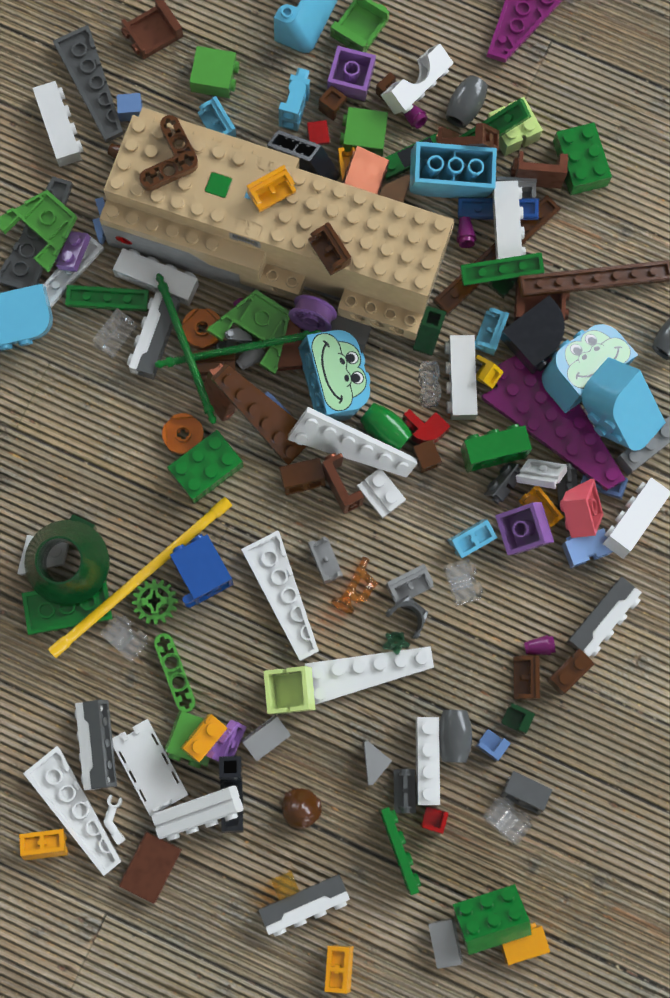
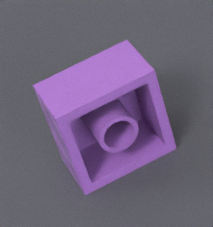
(352, 72)
(524, 528)

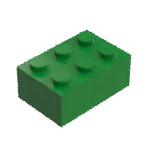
(586, 158)
(495, 448)
(205, 466)
(492, 919)

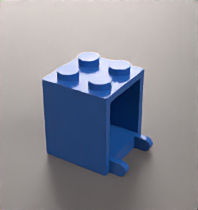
(201, 570)

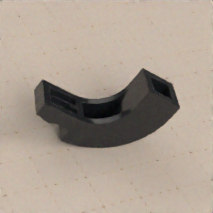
(231, 775)

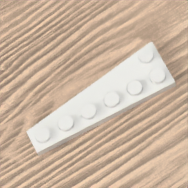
(332, 436)
(273, 572)
(353, 674)
(66, 798)

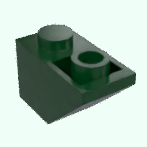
(429, 330)

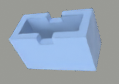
(581, 548)

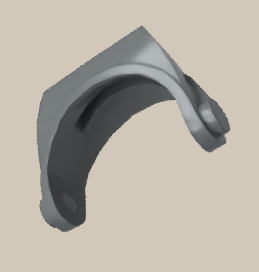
(234, 337)
(420, 612)

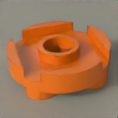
(190, 326)
(174, 427)

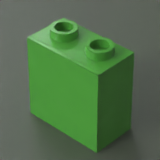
(214, 72)
(364, 129)
(182, 729)

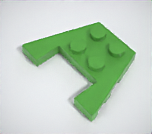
(46, 218)
(261, 319)

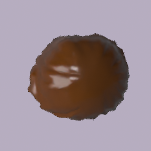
(301, 808)

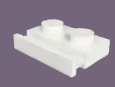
(541, 473)
(381, 493)

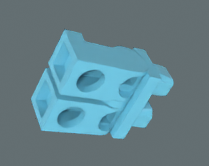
(299, 92)

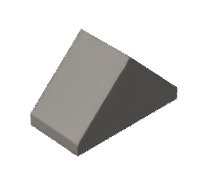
(375, 762)

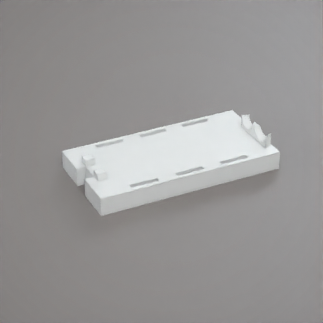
(149, 768)

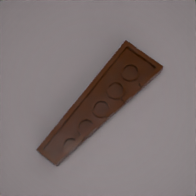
(260, 411)

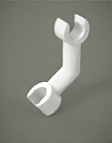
(108, 821)

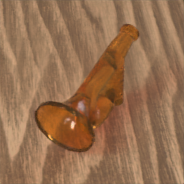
(344, 602)

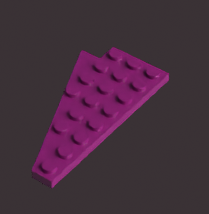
(517, 24)
(569, 435)

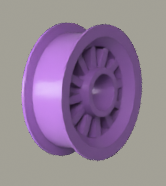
(312, 313)

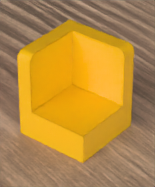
(488, 373)

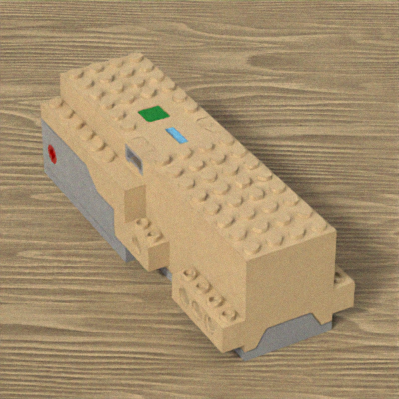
(216, 231)

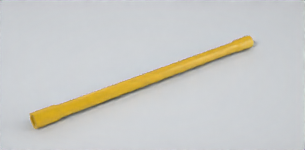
(65, 641)

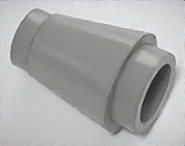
(250, 357)

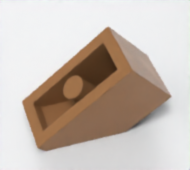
(396, 189)

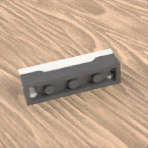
(153, 338)
(604, 617)
(95, 744)
(304, 904)

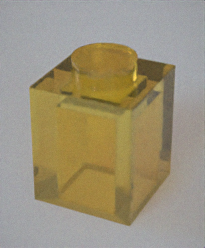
(285, 885)

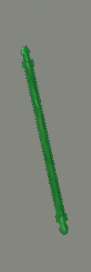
(170, 361)
(208, 408)

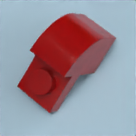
(432, 429)

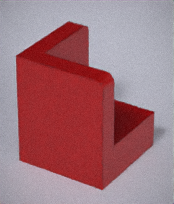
(318, 132)
(434, 820)

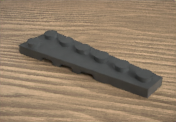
(85, 69)
(20, 268)

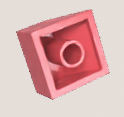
(582, 509)

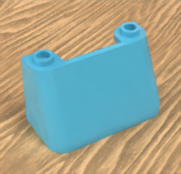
(302, 25)

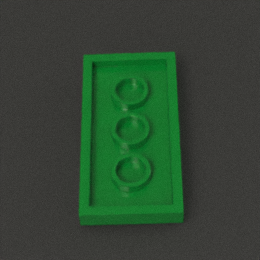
(46, 616)
(403, 858)

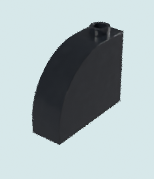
(311, 155)
(536, 335)

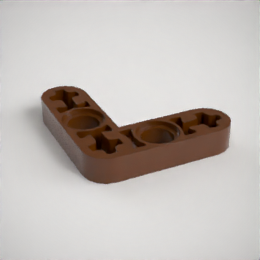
(179, 156)

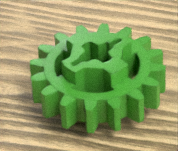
(145, 602)

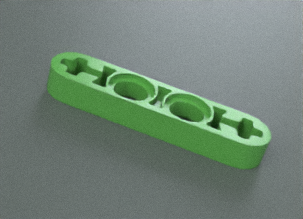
(171, 674)

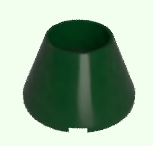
(92, 569)

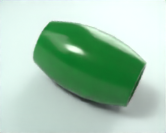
(385, 426)

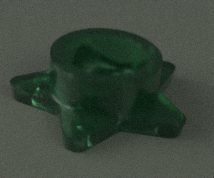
(395, 637)

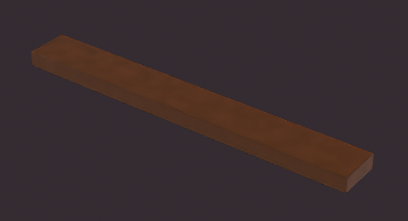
(594, 278)
(457, 293)

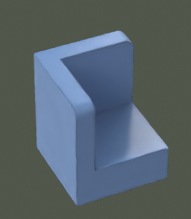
(128, 105)
(492, 745)

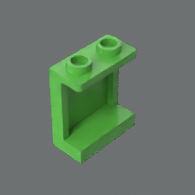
(360, 24)

